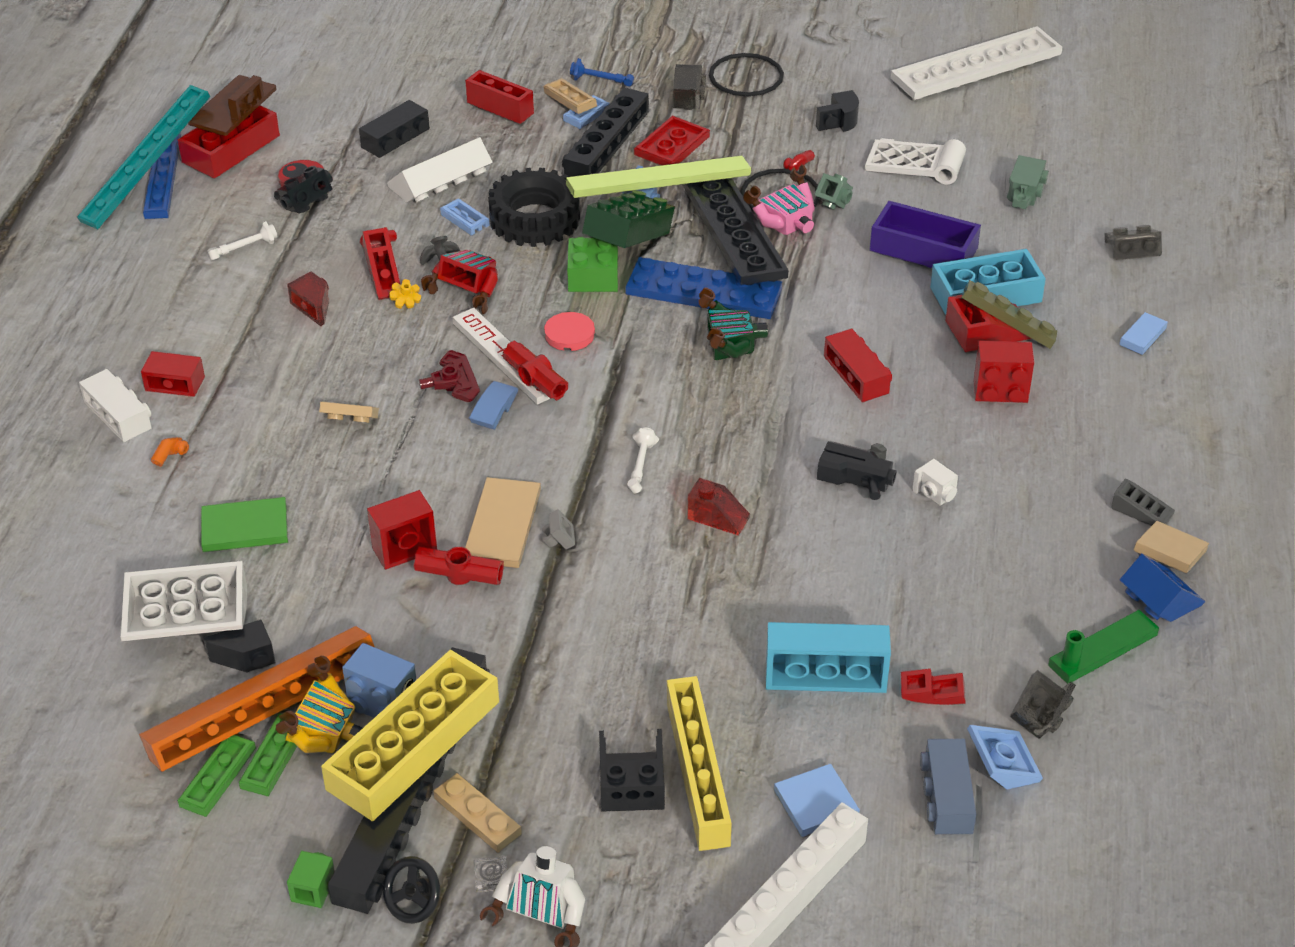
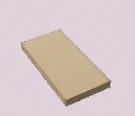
(503, 520)

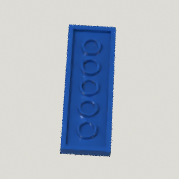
(683, 284)

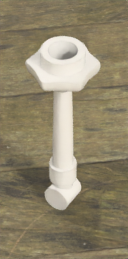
(266, 233)
(645, 439)

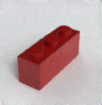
(499, 96)
(857, 365)

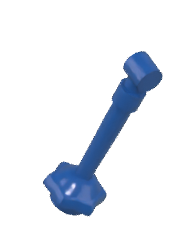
(577, 70)

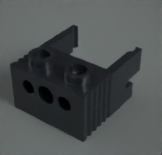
(632, 779)

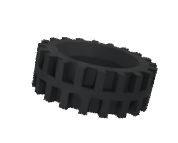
(533, 189)

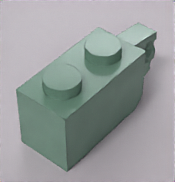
(1027, 181)

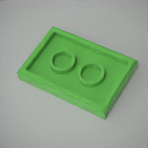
(244, 524)

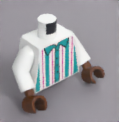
(543, 891)

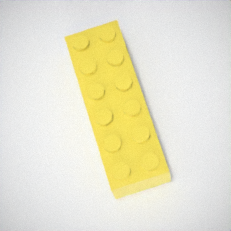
(410, 734)

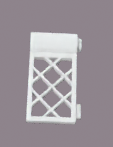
(943, 163)

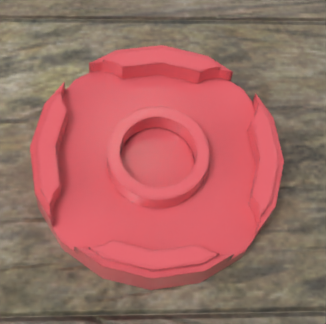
(569, 331)

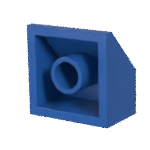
(1159, 589)

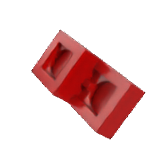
(929, 689)

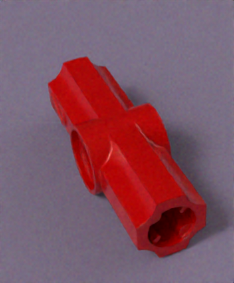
(535, 370)
(459, 565)

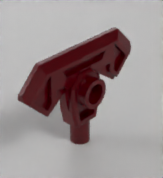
(454, 377)

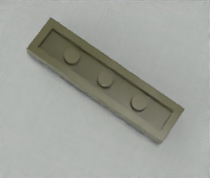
(1003, 310)

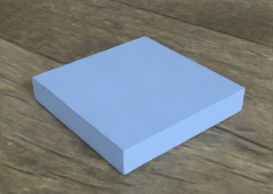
(813, 797)

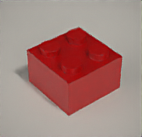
(1003, 371)
(400, 528)

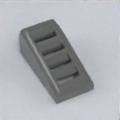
(1133, 500)

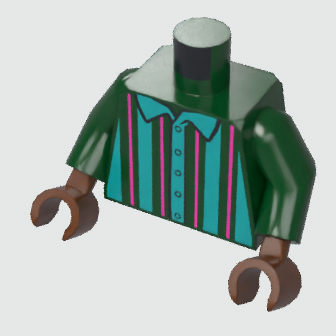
(728, 329)

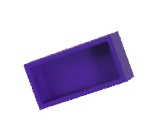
(923, 235)

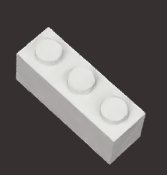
(116, 405)

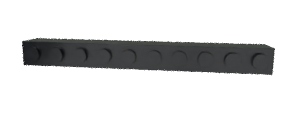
(377, 843)

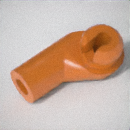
(167, 447)

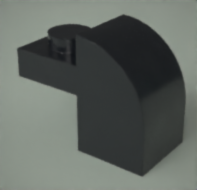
(841, 112)

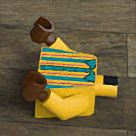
(322, 716)

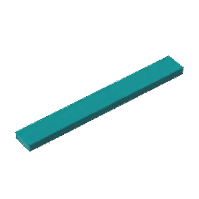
(143, 157)

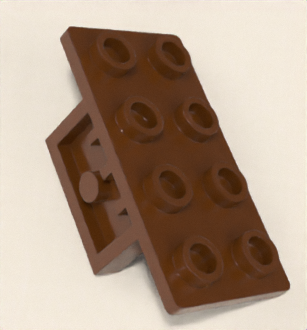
(232, 104)

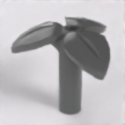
(440, 247)

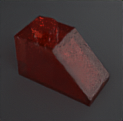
(310, 296)
(716, 507)

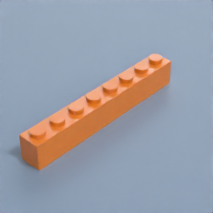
(246, 702)

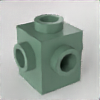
(834, 191)

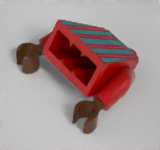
(466, 271)

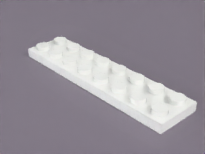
(975, 62)

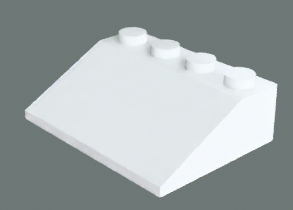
(183, 601)

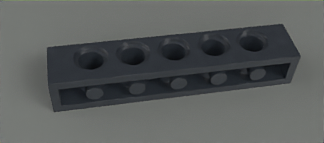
(607, 133)

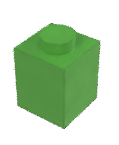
(310, 879)

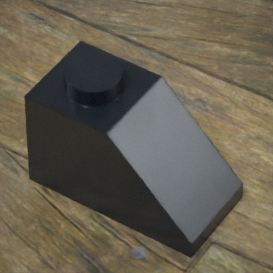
(241, 648)

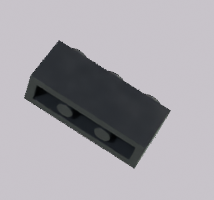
(394, 128)

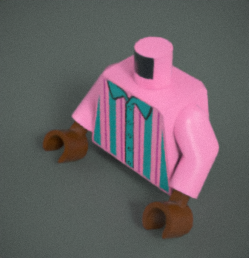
(786, 208)

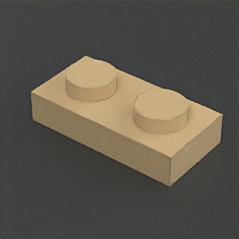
(359, 413)

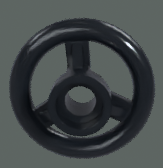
(426, 887)

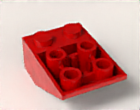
(975, 325)

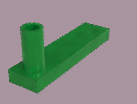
(1086, 654)

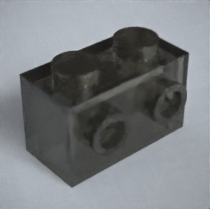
(688, 86)

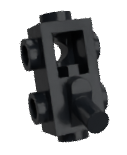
(306, 188)

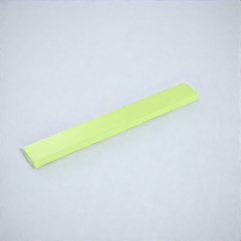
(657, 176)

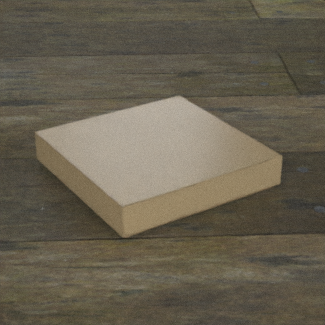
(1171, 546)

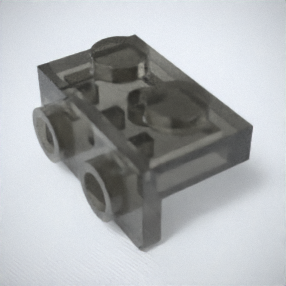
(1135, 243)
(1042, 705)

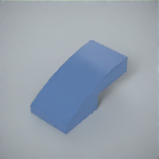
(492, 404)

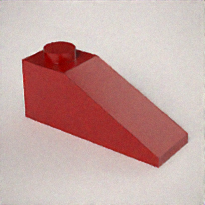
(380, 261)

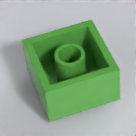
(592, 265)

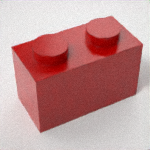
(173, 374)

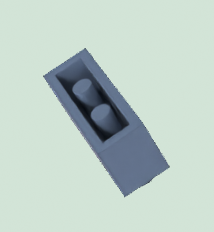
(948, 786)

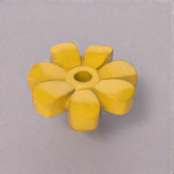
(405, 294)

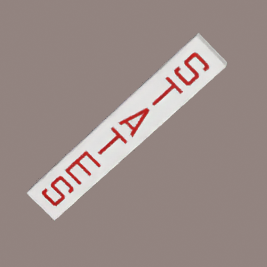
(493, 344)

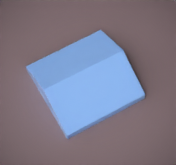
(1005, 756)

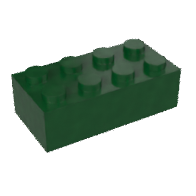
(628, 219)

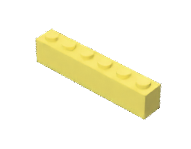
(698, 764)

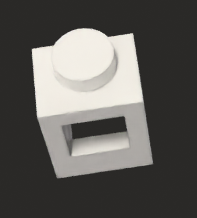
(935, 482)

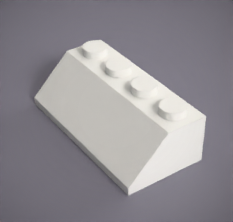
(441, 171)

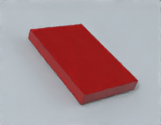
(672, 142)

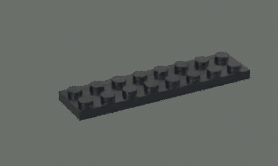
(736, 231)

